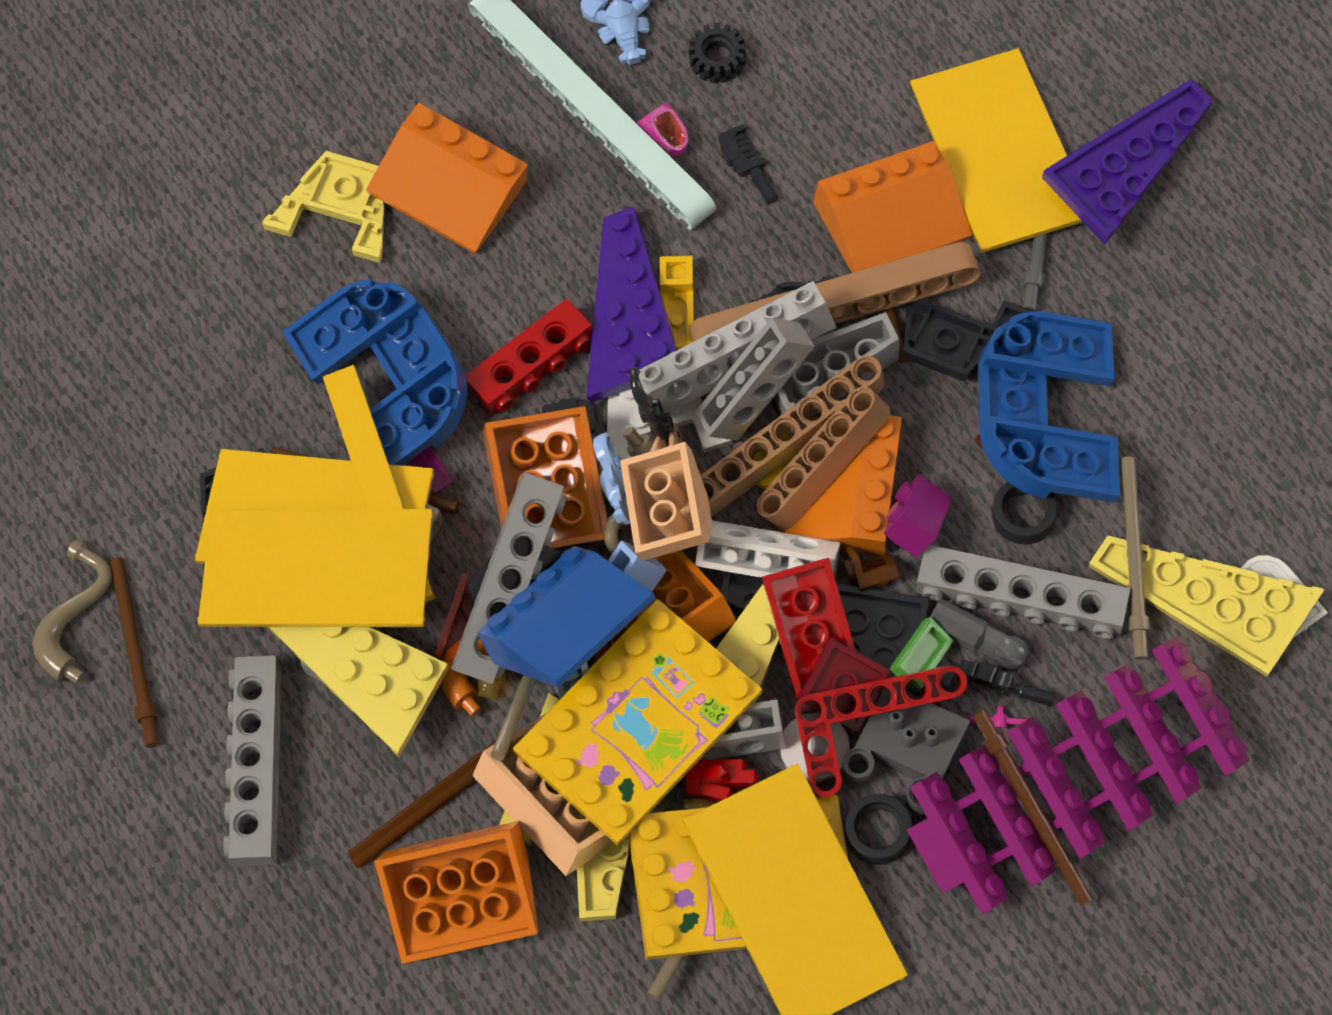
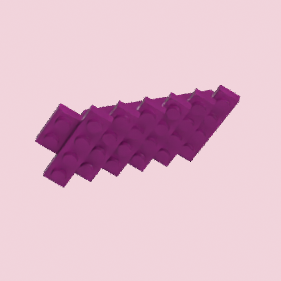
(950, 845)

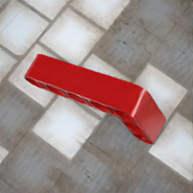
(863, 707)

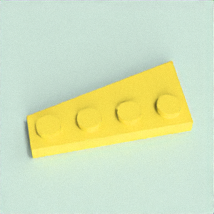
(602, 882)

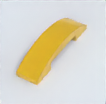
(677, 295)

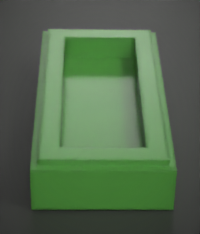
(922, 652)

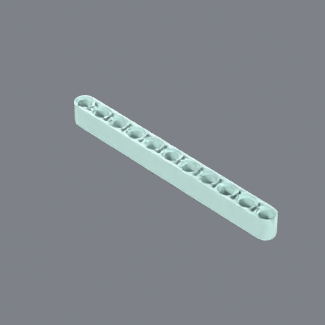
(598, 111)

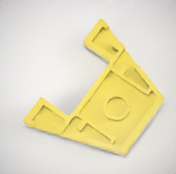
(336, 189)

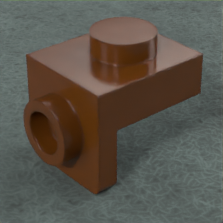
(871, 572)

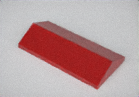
(805, 615)

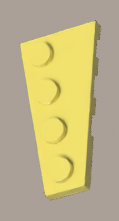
(752, 639)

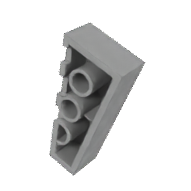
(835, 352)

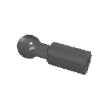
(977, 635)

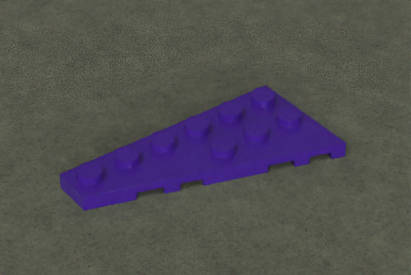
(1117, 168)
(629, 309)

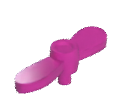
(1001, 720)

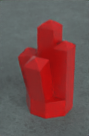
(719, 778)

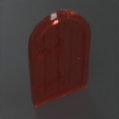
(452, 615)

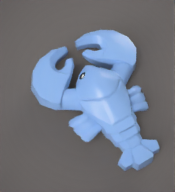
(620, 24)
(611, 477)

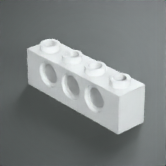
(761, 551)

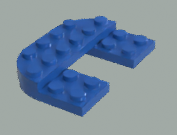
(410, 349)
(1016, 411)

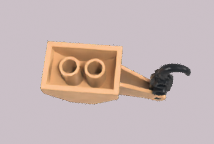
(664, 486)

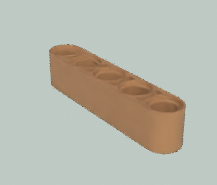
(823, 458)

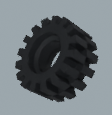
(717, 37)

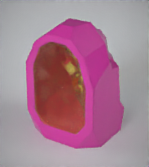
(665, 129)

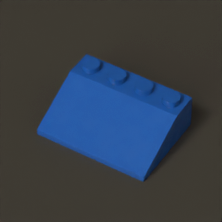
(563, 617)

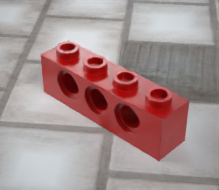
(560, 322)

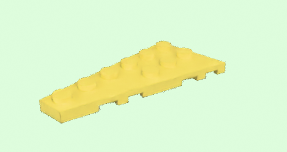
(1223, 603)
(371, 674)

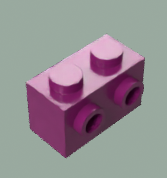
(917, 515)

